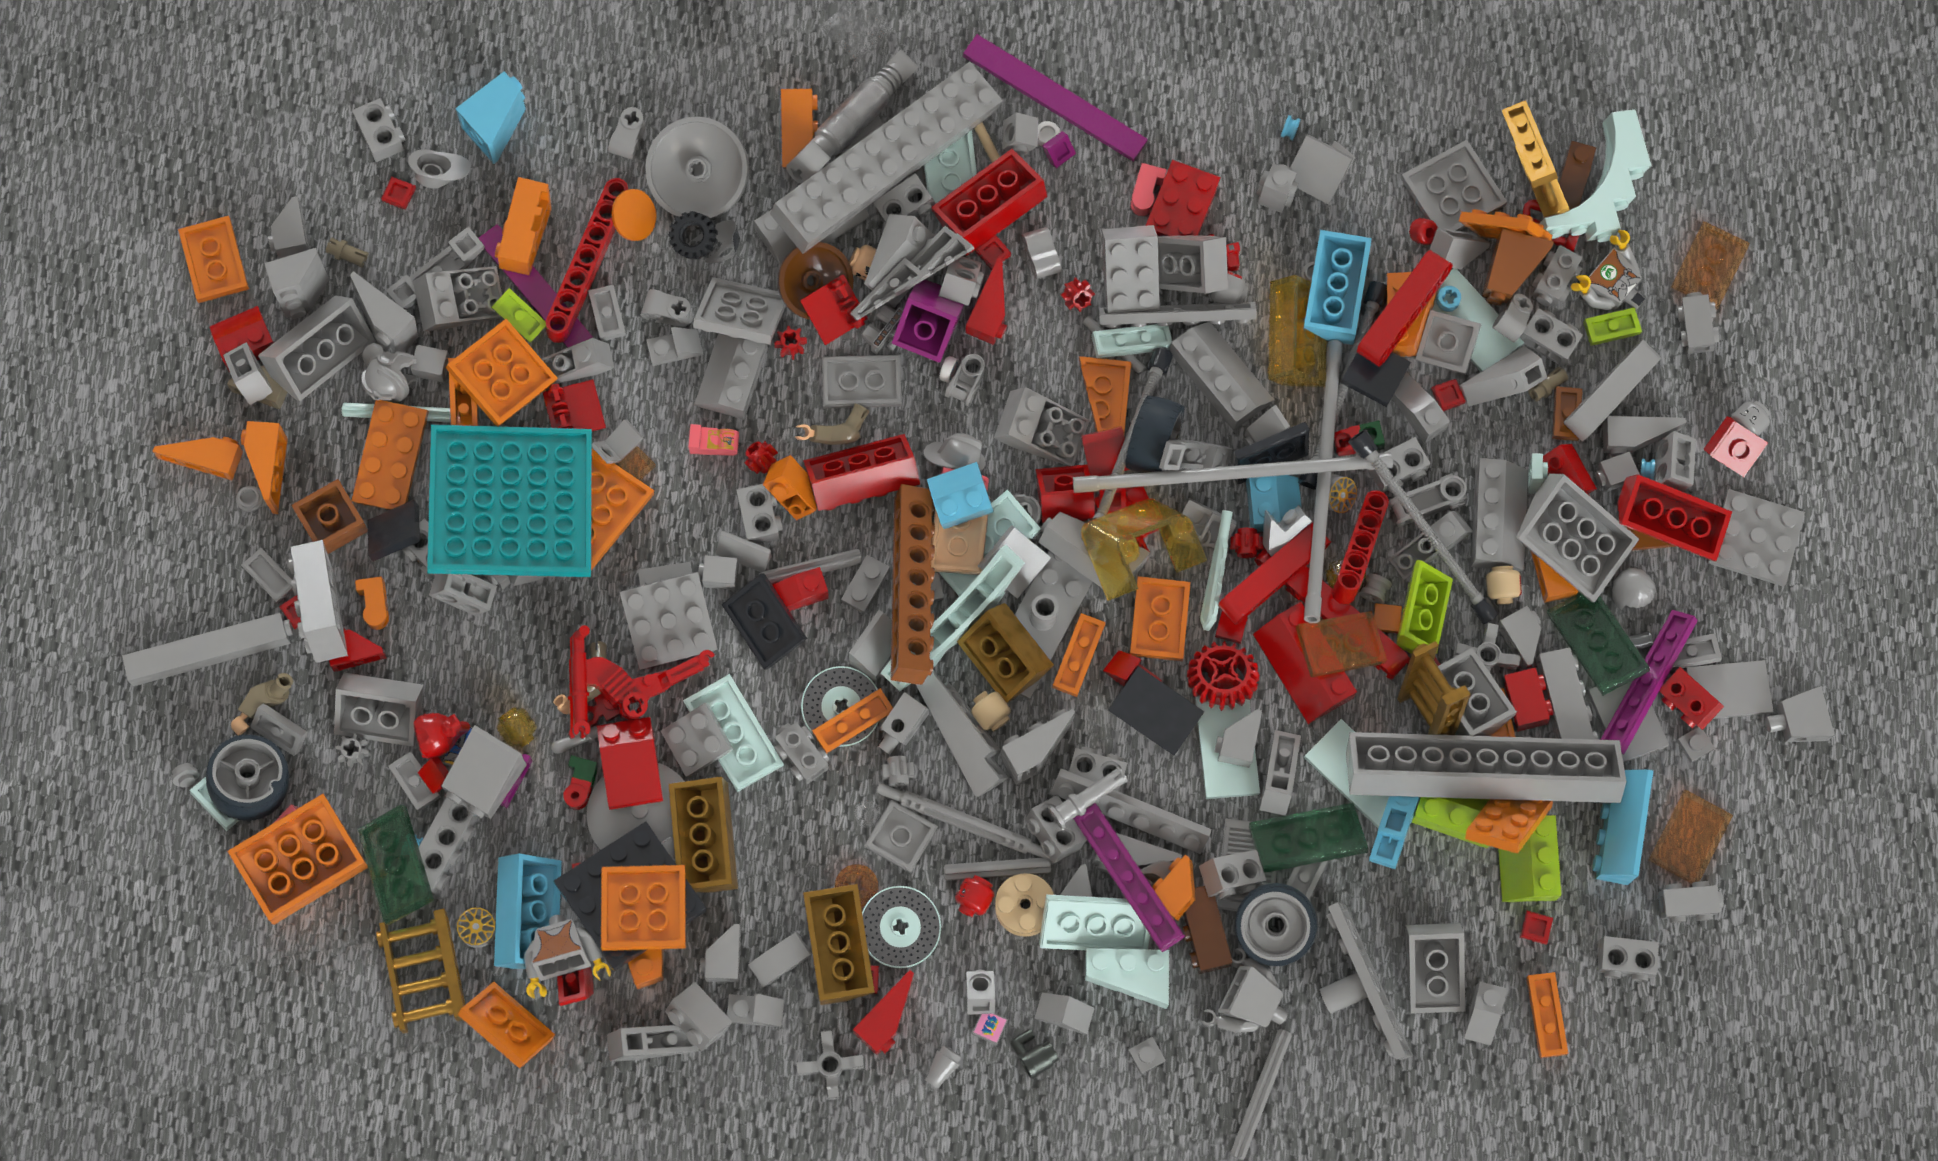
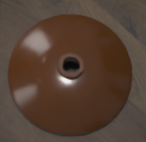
(821, 262)

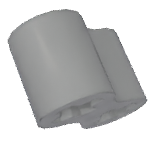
(1041, 252)

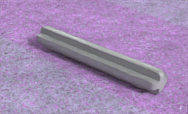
(826, 563)
(997, 868)

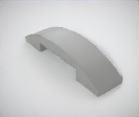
(457, 256)
(1194, 455)

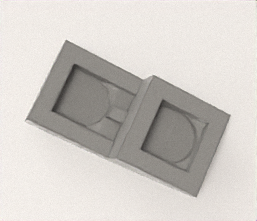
(780, 959)

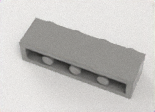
(1566, 692)

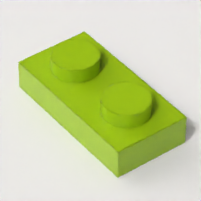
(519, 314)
(1612, 326)

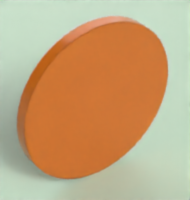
(634, 214)

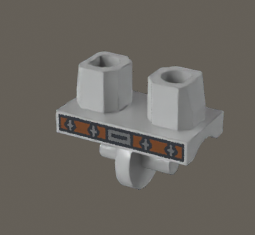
(878, 338)

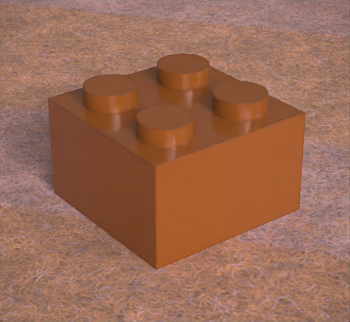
(330, 516)

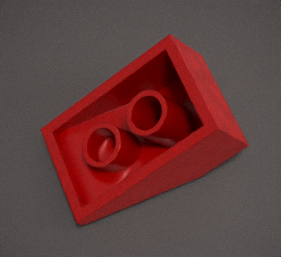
(629, 763)

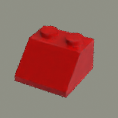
(239, 329)
(1058, 495)

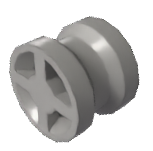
(1375, 588)

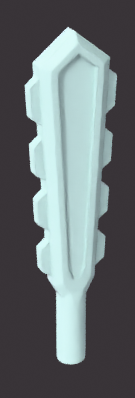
(1216, 573)

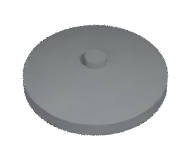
(697, 167)
(610, 825)

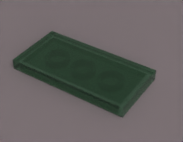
(1598, 642)
(1308, 837)
(395, 864)

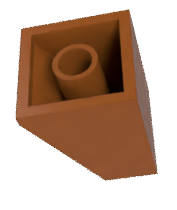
(1512, 263)

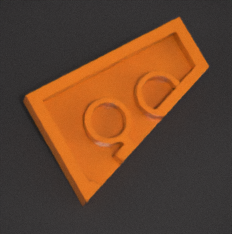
(1107, 390)

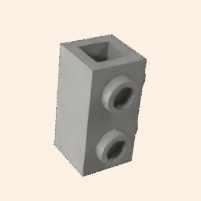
(1277, 187)
(1553, 283)
(1697, 317)
(797, 747)
(1698, 901)

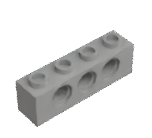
(450, 854)

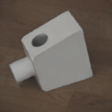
(907, 711)
(1802, 718)

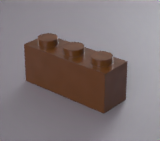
(1206, 934)

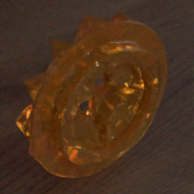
(868, 880)

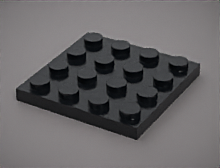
(583, 884)

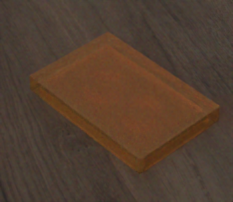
(1710, 263)
(1341, 644)
(1690, 837)

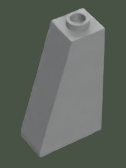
(1064, 539)

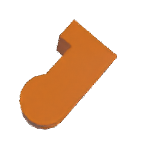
(376, 609)

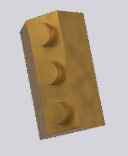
(1005, 652)

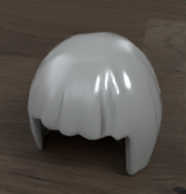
(1633, 588)

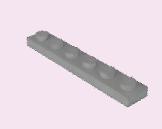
(1188, 314)
(1137, 813)

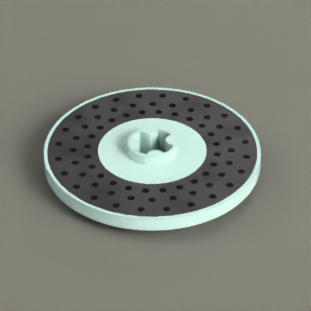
(831, 687)
(910, 908)

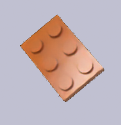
(1491, 225)
(213, 259)
(1160, 618)
(506, 1024)

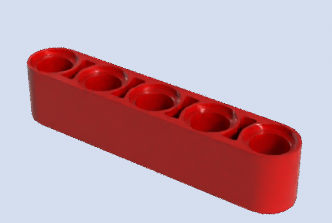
(1404, 308)
(1360, 547)
(1269, 577)

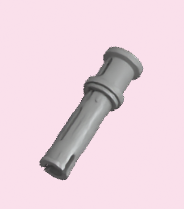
(1076, 804)

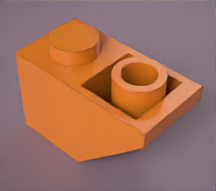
(791, 487)
(1177, 888)

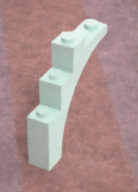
(1624, 161)
(978, 598)

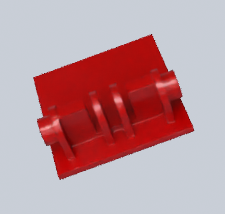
(831, 309)
(574, 406)

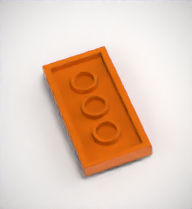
(390, 455)
(1507, 823)

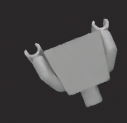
(1250, 999)

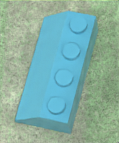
(1337, 286)
(1624, 831)
(523, 904)

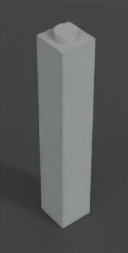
(207, 649)

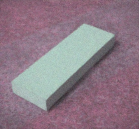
(1130, 340)

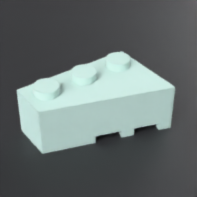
(1131, 972)

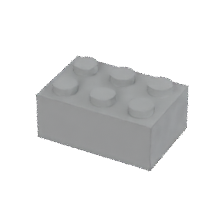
(1130, 269)

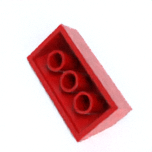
(991, 199)
(861, 472)
(1673, 516)
(1283, 650)

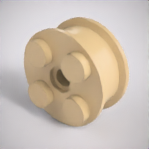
(1015, 891)

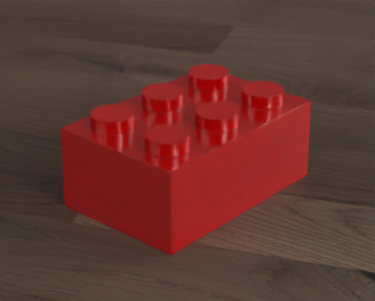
(1183, 201)

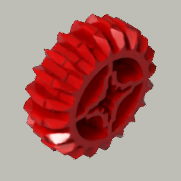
(1223, 688)

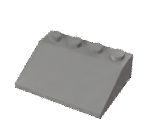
(1575, 535)

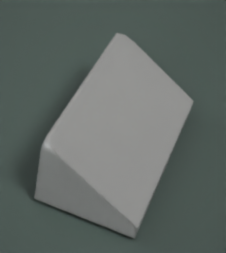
(745, 551)

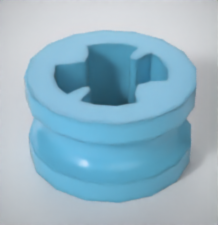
(1290, 127)
(1444, 306)
(1648, 468)

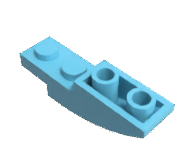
(1393, 830)

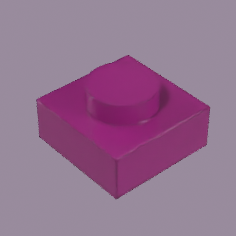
(1059, 149)

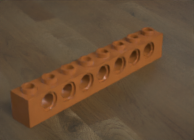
(906, 666)

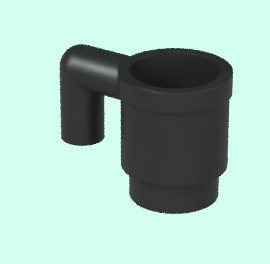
(1037, 1058)

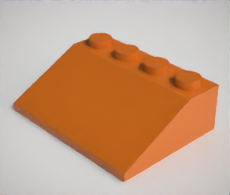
(297, 859)

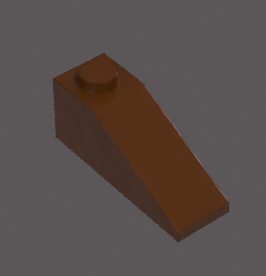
(1575, 172)

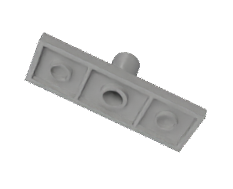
(1059, 592)
(1362, 984)

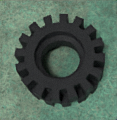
(707, 242)

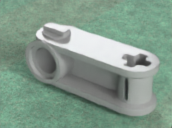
(1432, 499)

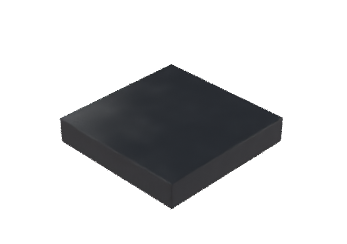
(1376, 381)
(393, 530)

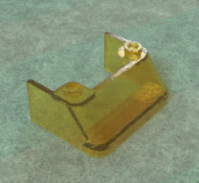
(1113, 542)

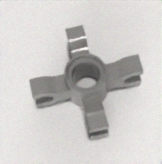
(1508, 661)
(815, 1067)

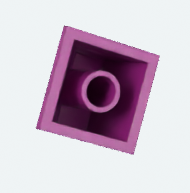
(927, 321)

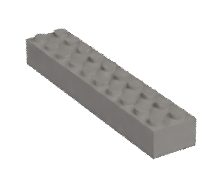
(885, 157)
(1485, 767)

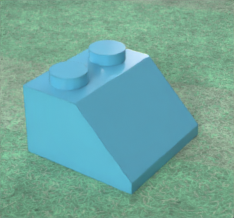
(1272, 494)
(960, 495)

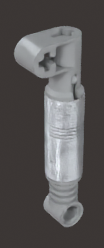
(851, 117)

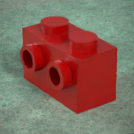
(1526, 696)
(1690, 698)

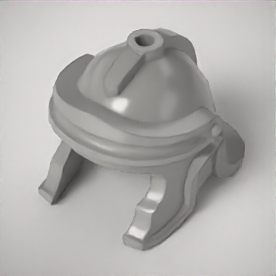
(383, 373)

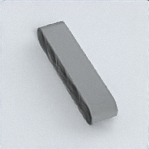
(1612, 390)

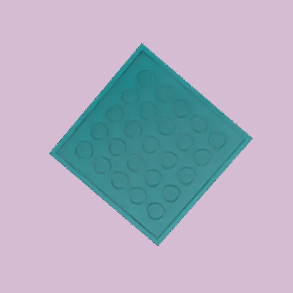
(510, 501)

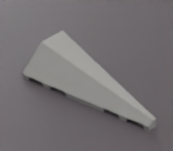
(937, 254)

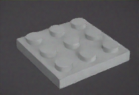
(1453, 184)
(740, 311)
(1759, 538)
(668, 620)

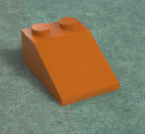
(266, 451)

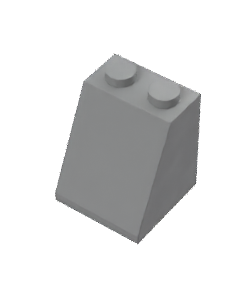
(483, 773)

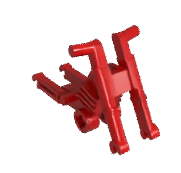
(617, 684)

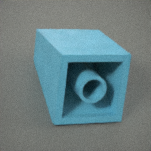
(493, 114)

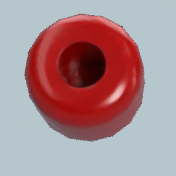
(1423, 231)

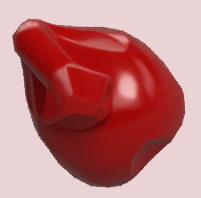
(438, 733)

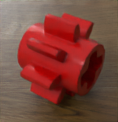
(1077, 294)
(791, 349)
(760, 457)
(1247, 542)

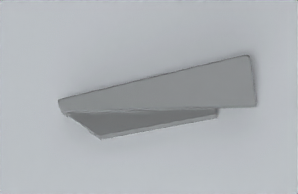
(964, 735)

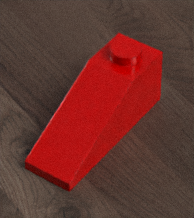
(989, 312)
(802, 589)
(882, 1022)

